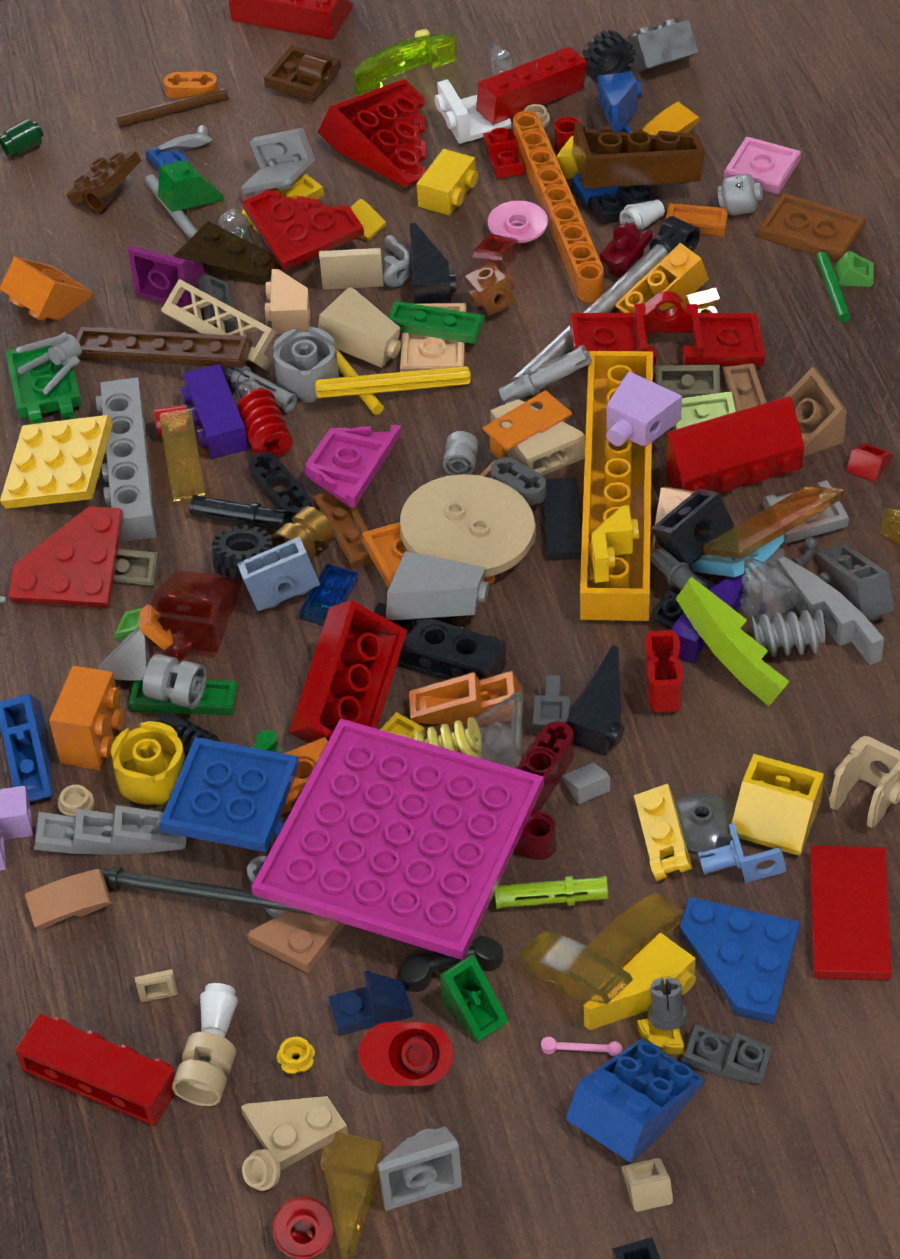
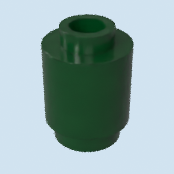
(21, 138)

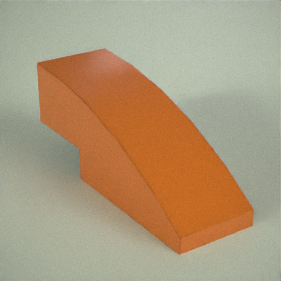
(460, 698)

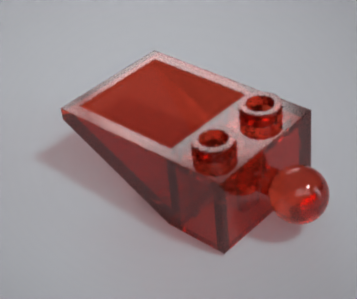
(195, 610)

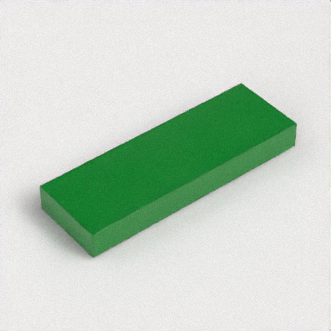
(437, 322)
(217, 699)

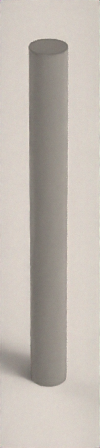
(179, 216)

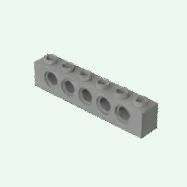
(127, 458)

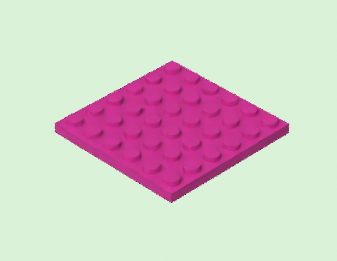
(399, 838)

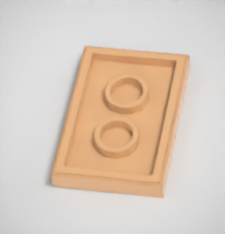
(428, 352)

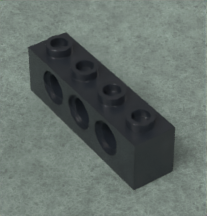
(448, 649)

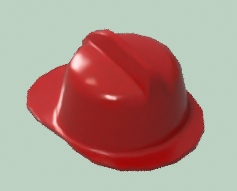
(406, 1053)

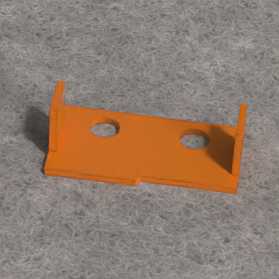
(525, 423)

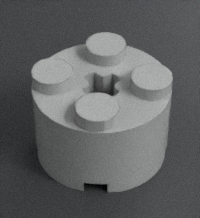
(303, 359)

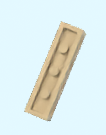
(200, 326)

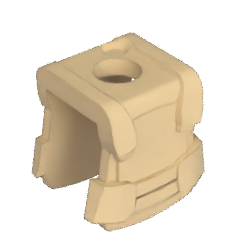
(861, 765)

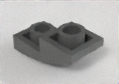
(732, 1058)

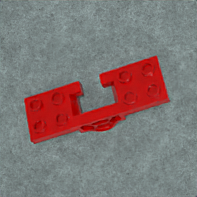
(717, 337)

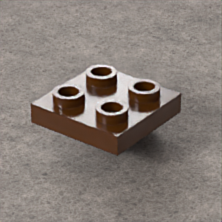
(302, 73)
(100, 183)

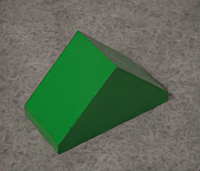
(471, 999)

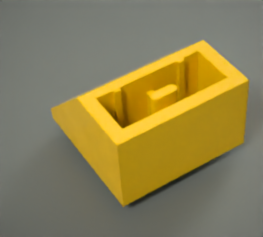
(777, 804)

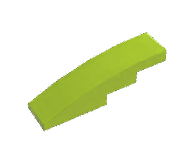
(722, 632)

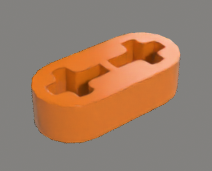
(188, 84)

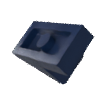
(376, 1003)

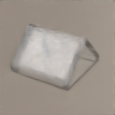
(503, 731)

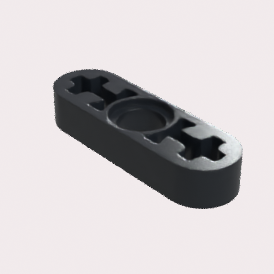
(278, 474)

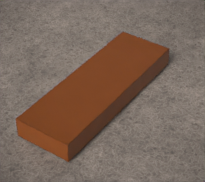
(347, 528)

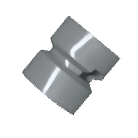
(169, 679)

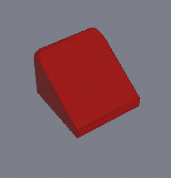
(868, 461)

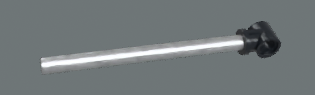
(671, 233)

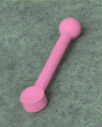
(550, 1045)

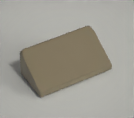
(689, 379)
(137, 567)

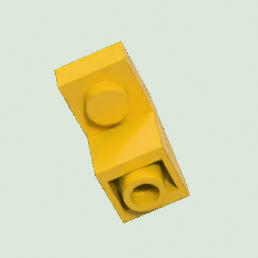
(612, 539)

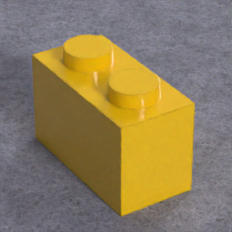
(446, 182)

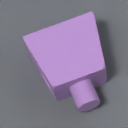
(641, 411)

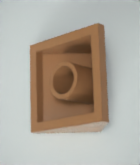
(818, 412)

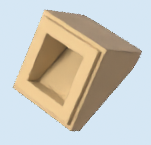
(156, 986)
(648, 1184)

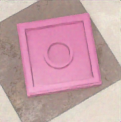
(765, 162)

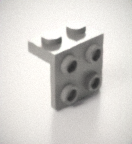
(281, 160)

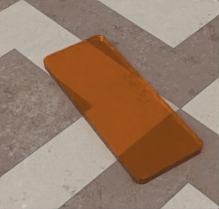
(774, 521)

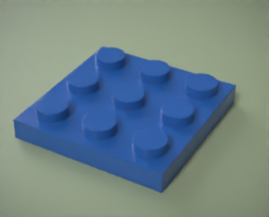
(229, 794)

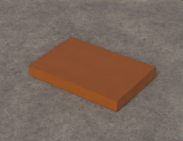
(811, 227)

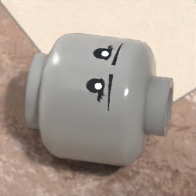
(740, 194)

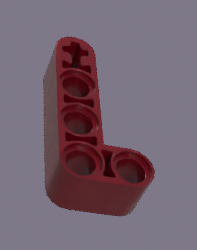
(539, 834)

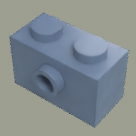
(278, 574)

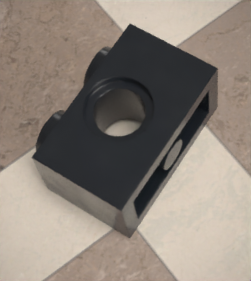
(693, 525)

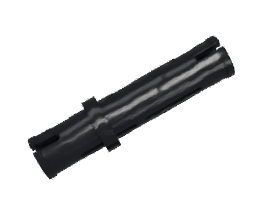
(250, 514)

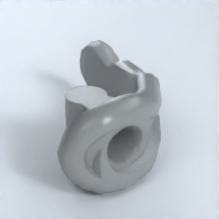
(395, 271)

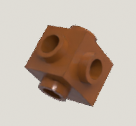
(490, 288)

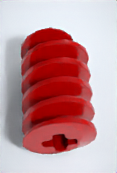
(264, 422)

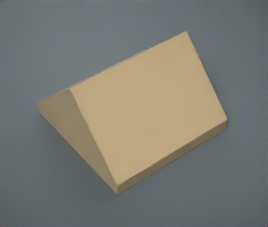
(351, 268)

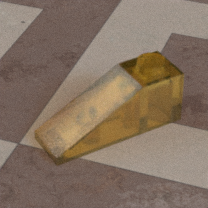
(351, 1185)

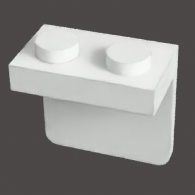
(462, 114)

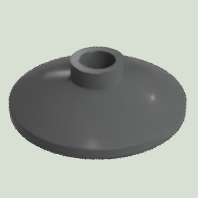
(705, 832)

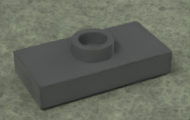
(220, 291)

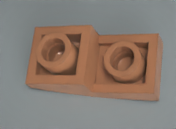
(68, 897)

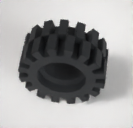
(607, 45)
(236, 547)

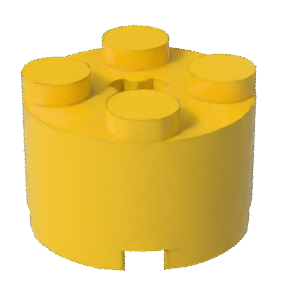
(148, 762)

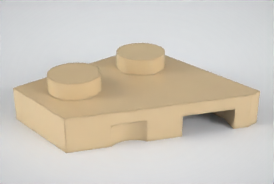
(294, 1126)

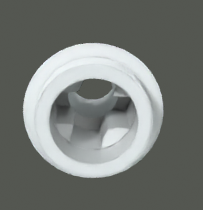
(642, 213)
(217, 1008)

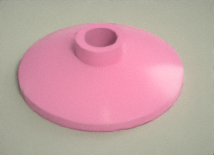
(518, 220)

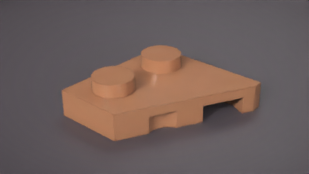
(296, 938)

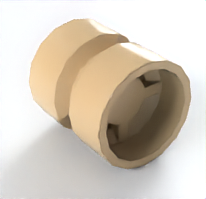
(204, 1069)

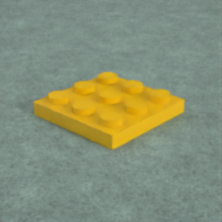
(56, 462)

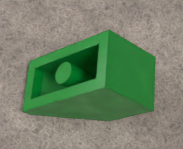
(185, 187)

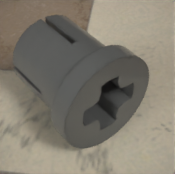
(666, 1007)

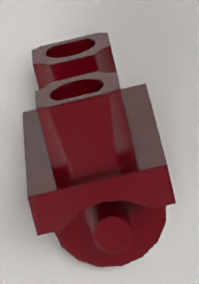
(625, 248)

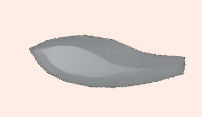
(189, 141)

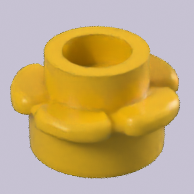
(295, 1047)

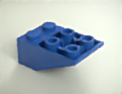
(632, 1098)

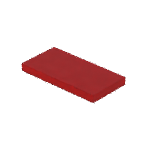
(850, 913)

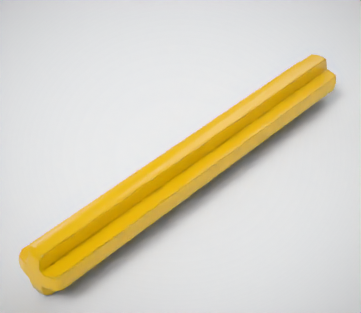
(392, 382)

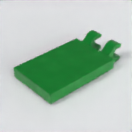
(29, 387)

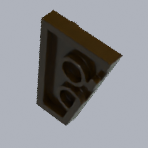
(228, 253)

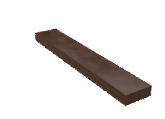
(164, 347)

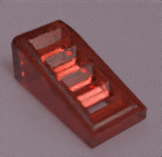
(496, 249)

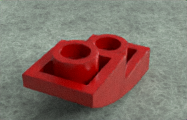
(503, 153)

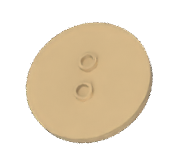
(468, 522)

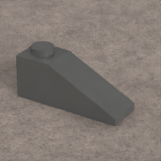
(858, 580)

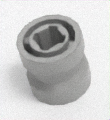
(460, 453)

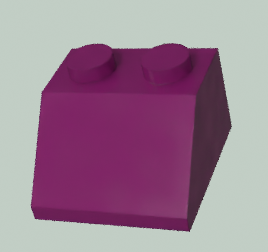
(158, 273)

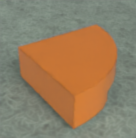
(152, 629)

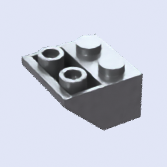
(662, 44)

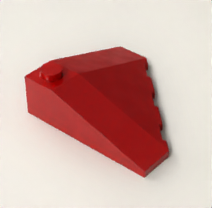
(381, 131)

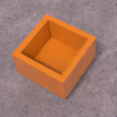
(86, 718)

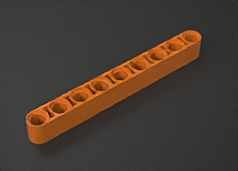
(558, 202)

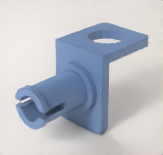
(732, 855)

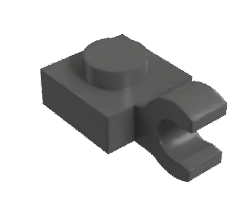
(550, 706)

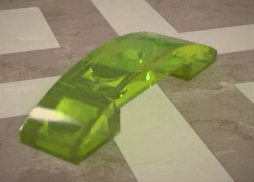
(403, 56)

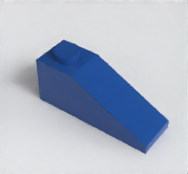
(618, 97)
(27, 745)

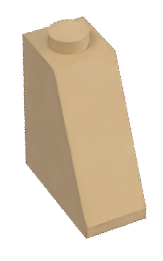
(361, 328)
(545, 450)

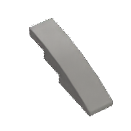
(840, 616)
(103, 833)

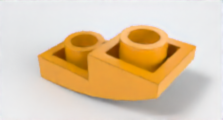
(673, 119)

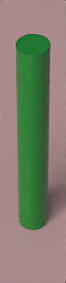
(833, 287)

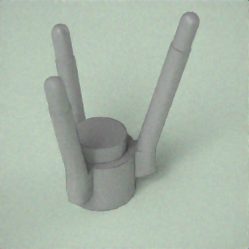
(63, 351)

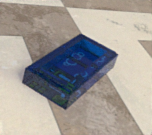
(334, 589)

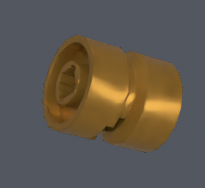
(312, 529)

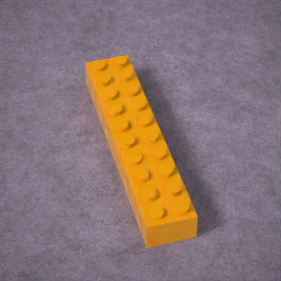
(611, 480)

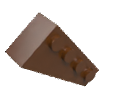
(635, 157)

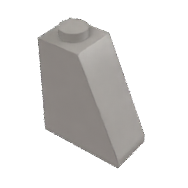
(434, 588)

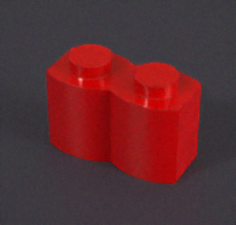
(663, 671)

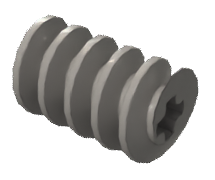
(789, 633)

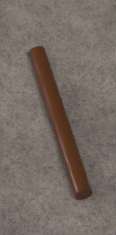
(172, 107)

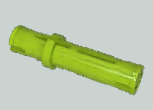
(551, 892)

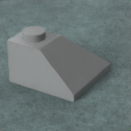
(420, 1168)

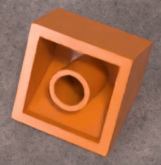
(43, 289)

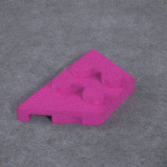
(350, 460)

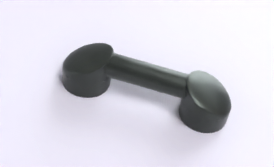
(418, 968)

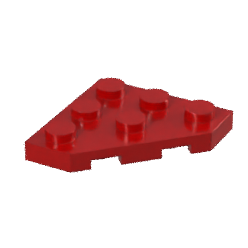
(300, 226)
(73, 563)

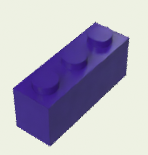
(214, 412)

